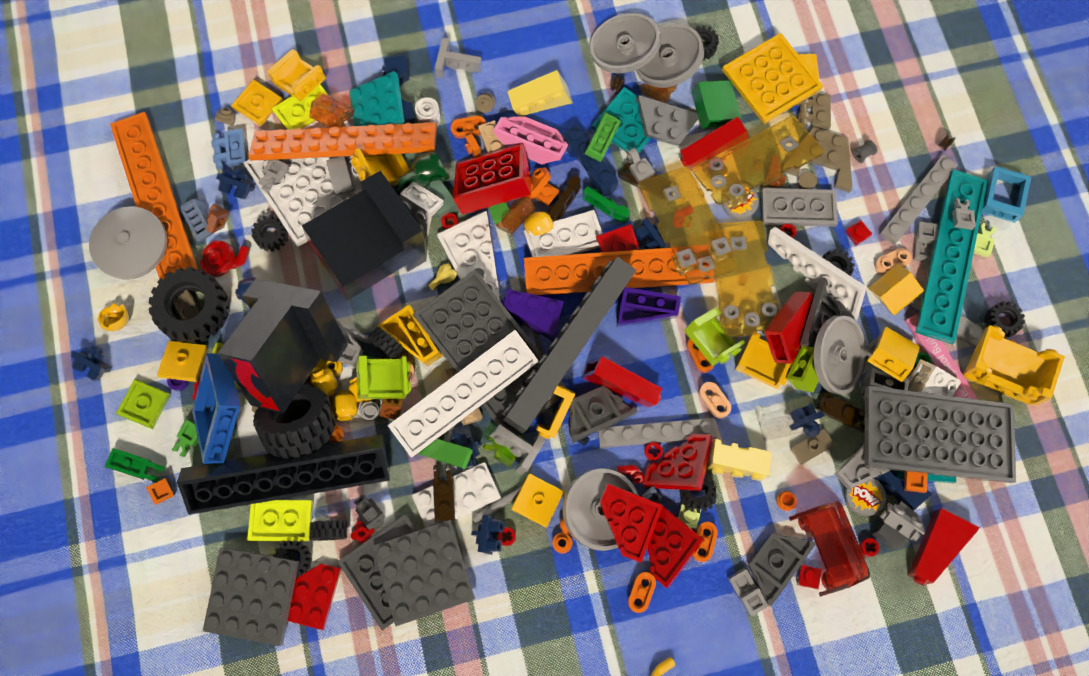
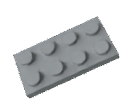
(799, 207)

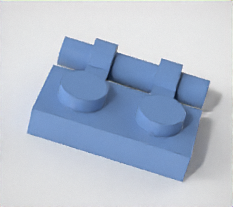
(235, 148)

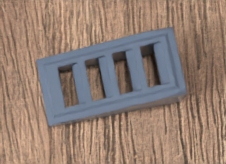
(189, 211)

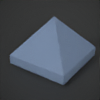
(652, 494)

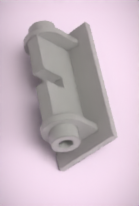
(896, 516)

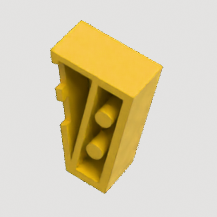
(411, 336)

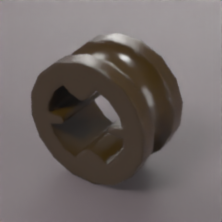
(618, 84)
(947, 141)

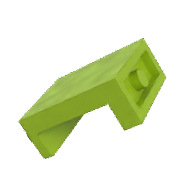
(711, 339)
(382, 378)

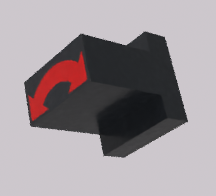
(366, 237)
(280, 342)

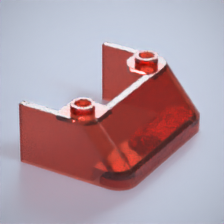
(836, 546)

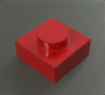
(858, 233)
(809, 577)

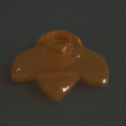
(659, 94)

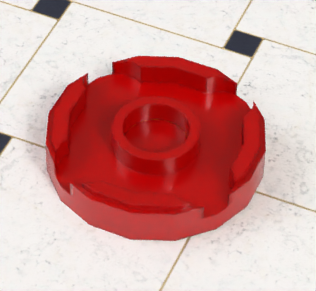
(217, 258)

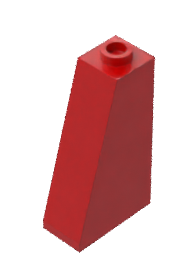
(714, 143)
(788, 327)
(622, 382)
(940, 545)

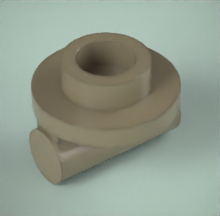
(225, 116)

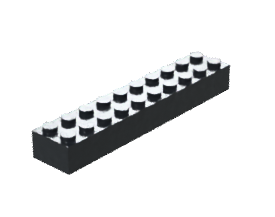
(275, 478)

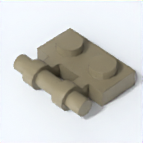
(820, 111)

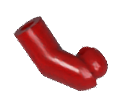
(241, 258)
(632, 471)

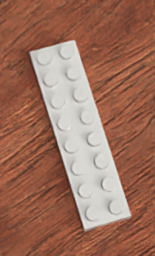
(463, 393)

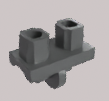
(369, 512)

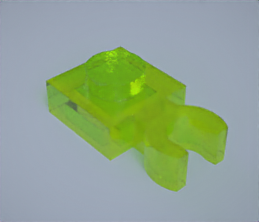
(501, 453)

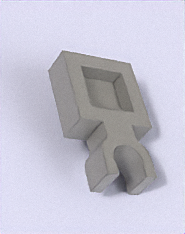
(962, 216)

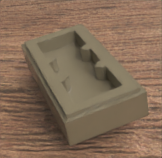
(186, 306)
(812, 447)

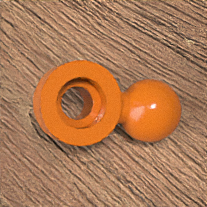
(563, 535)

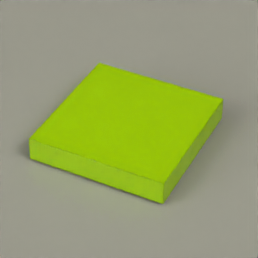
(143, 404)

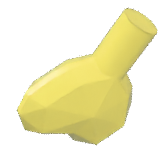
(444, 275)

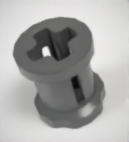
(861, 153)

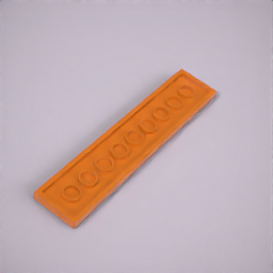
(343, 141)
(152, 188)
(579, 271)

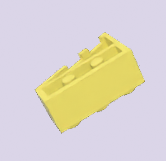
(540, 94)
(739, 461)

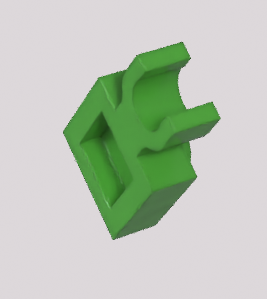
(188, 437)

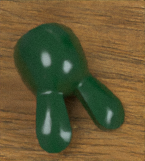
(423, 171)

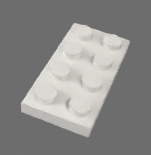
(567, 237)
(471, 492)

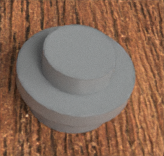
(369, 410)

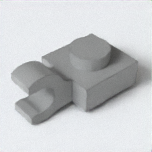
(640, 168)
(273, 171)

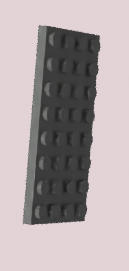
(467, 324)
(939, 435)

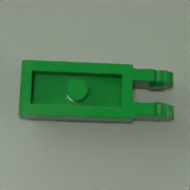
(606, 205)
(132, 465)

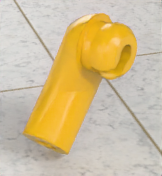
(663, 667)

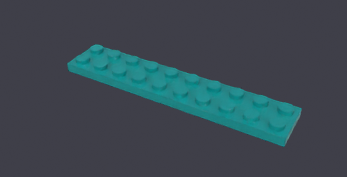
(951, 261)

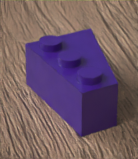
(646, 306)
(535, 312)

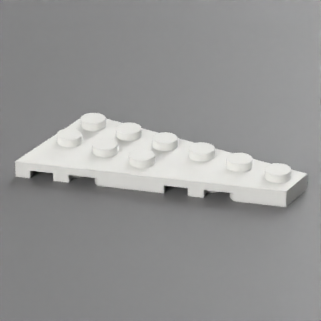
(470, 249)
(845, 289)

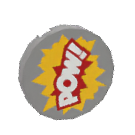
(744, 210)
(866, 498)

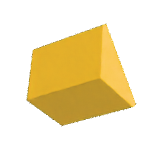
(896, 289)

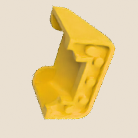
(1014, 368)

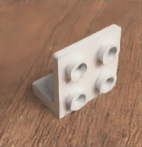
(421, 205)
(932, 380)

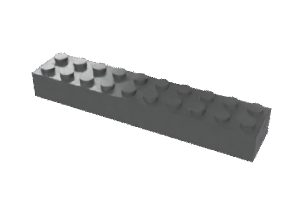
(569, 345)

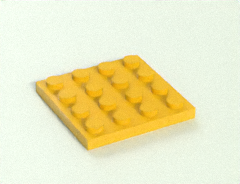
(772, 78)

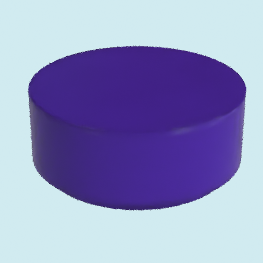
(177, 385)

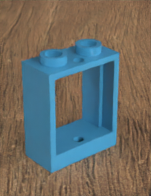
(1000, 209)

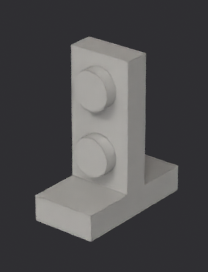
(455, 60)
(518, 447)

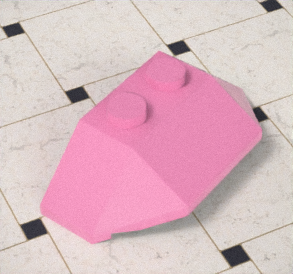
(541, 142)

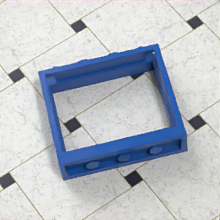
(215, 427)

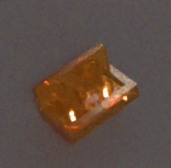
(330, 111)
(516, 216)

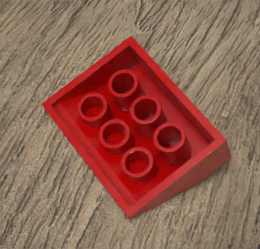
(492, 179)

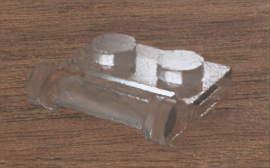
(778, 426)

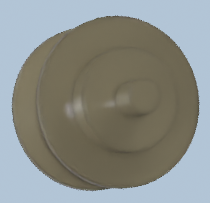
(485, 102)

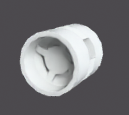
(427, 111)

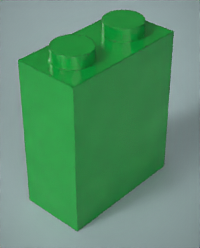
(715, 103)

